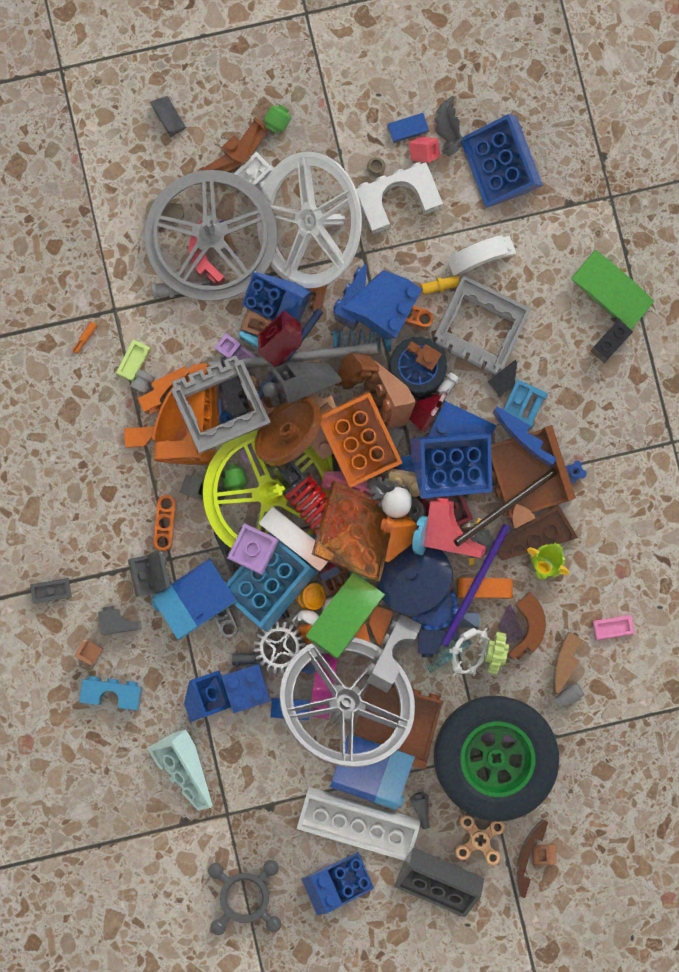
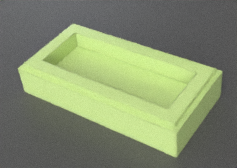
(133, 360)

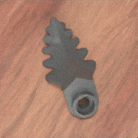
(448, 127)
(380, 488)

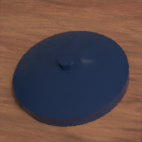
(416, 582)

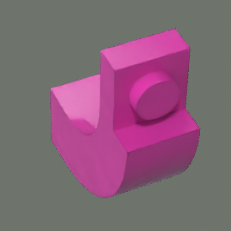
(320, 690)

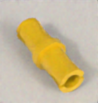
(440, 285)

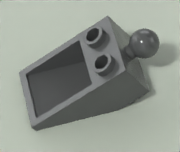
(300, 380)

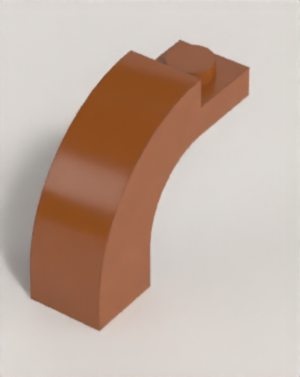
(536, 626)

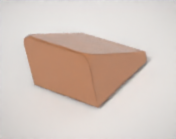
(544, 854)

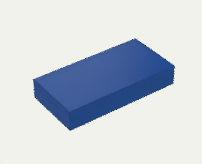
(408, 127)

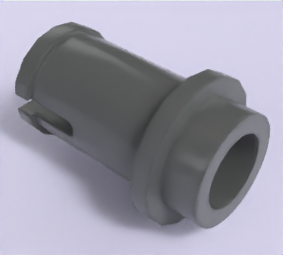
(243, 658)

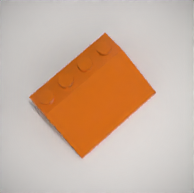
(359, 439)

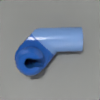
(223, 415)

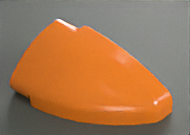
(170, 432)

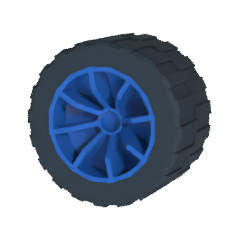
(415, 376)

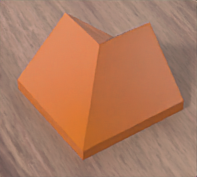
(400, 536)

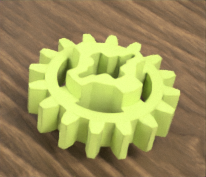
(496, 653)

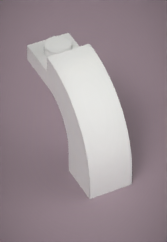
(481, 253)

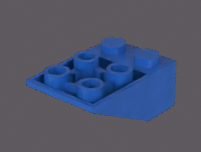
(350, 291)
(273, 295)
(337, 884)

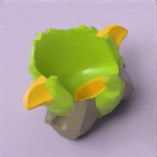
(547, 562)

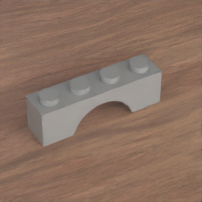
(385, 670)

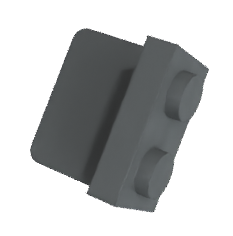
(149, 573)

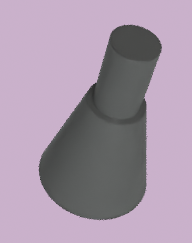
(420, 804)

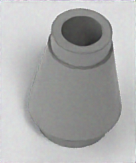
(569, 695)

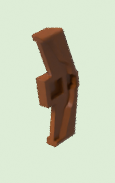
(238, 151)

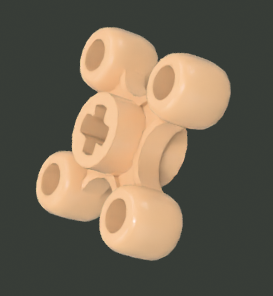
(473, 845)

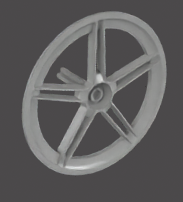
(210, 235)
(344, 705)

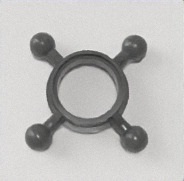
(218, 926)

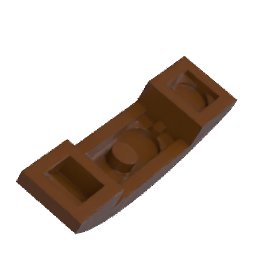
(536, 833)

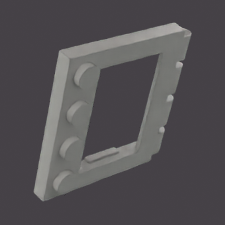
(493, 302)
(231, 429)

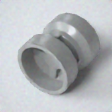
(142, 382)

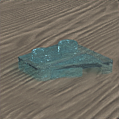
(445, 656)

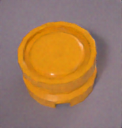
(311, 597)

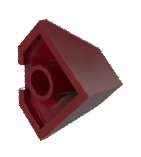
(426, 409)

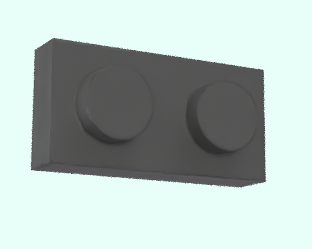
(50, 590)

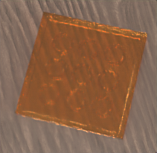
(352, 532)

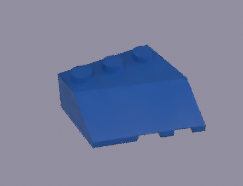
(384, 304)

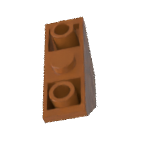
(355, 369)

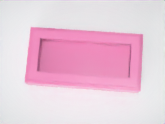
(613, 627)

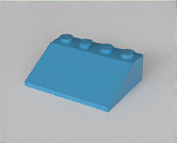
(269, 595)

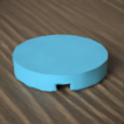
(419, 536)

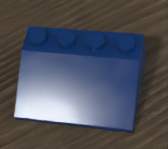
(501, 161)
(452, 464)

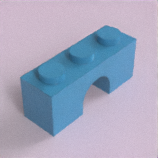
(128, 694)

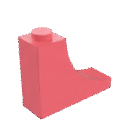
(443, 529)

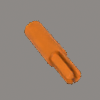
(85, 336)

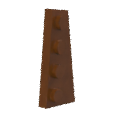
(544, 530)

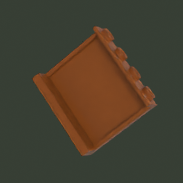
(516, 469)
(423, 728)

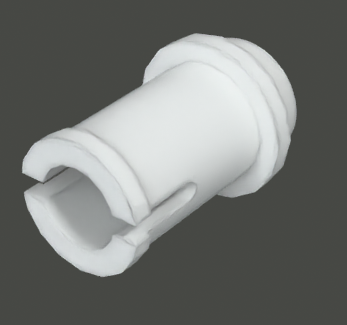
(448, 383)

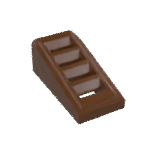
(328, 591)

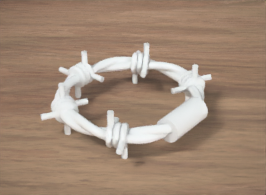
(465, 636)

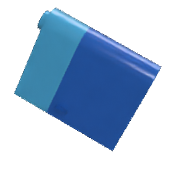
(193, 599)
(377, 782)

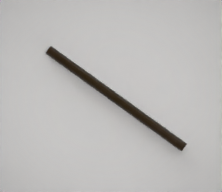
(506, 506)

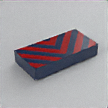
(328, 571)

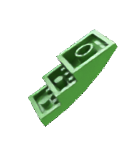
(612, 289)
(345, 615)

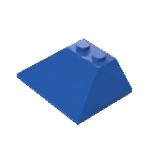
(455, 420)

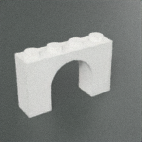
(415, 178)

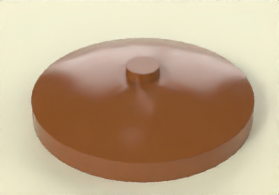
(290, 432)

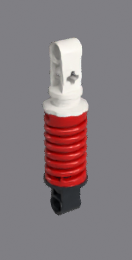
(307, 494)

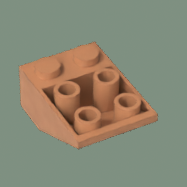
(391, 397)

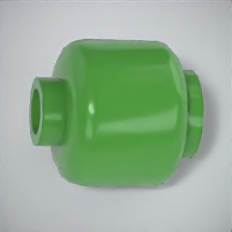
(277, 118)
(234, 478)

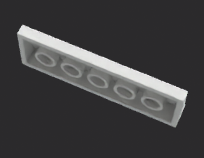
(358, 824)

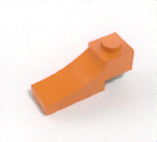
(153, 400)

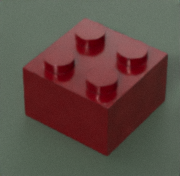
(279, 339)

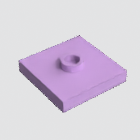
(253, 549)

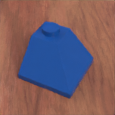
(206, 696)

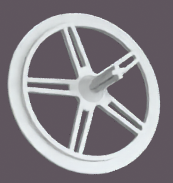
(313, 219)

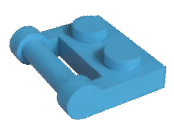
(519, 398)

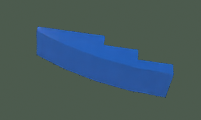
(518, 431)

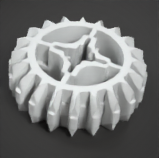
(264, 639)

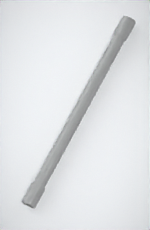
(366, 348)

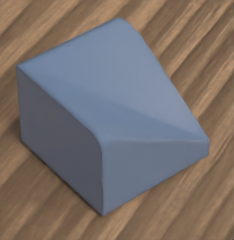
(470, 620)

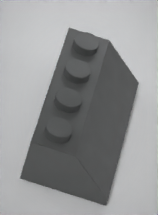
(439, 882)

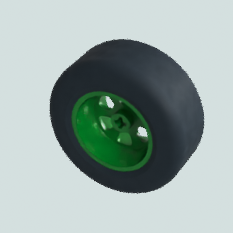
(528, 783)

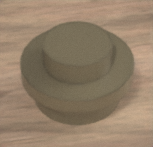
(376, 166)

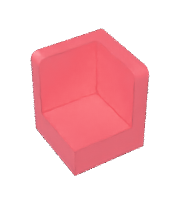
(424, 149)

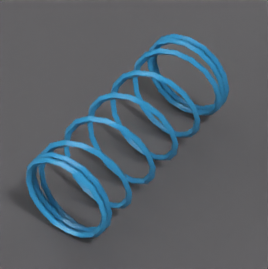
(387, 342)

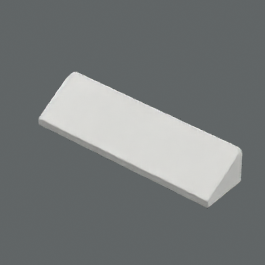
(292, 536)

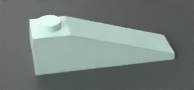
(180, 759)

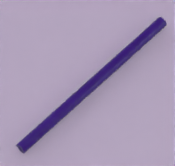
(475, 585)

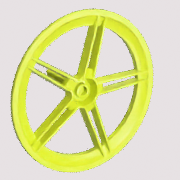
(267, 493)

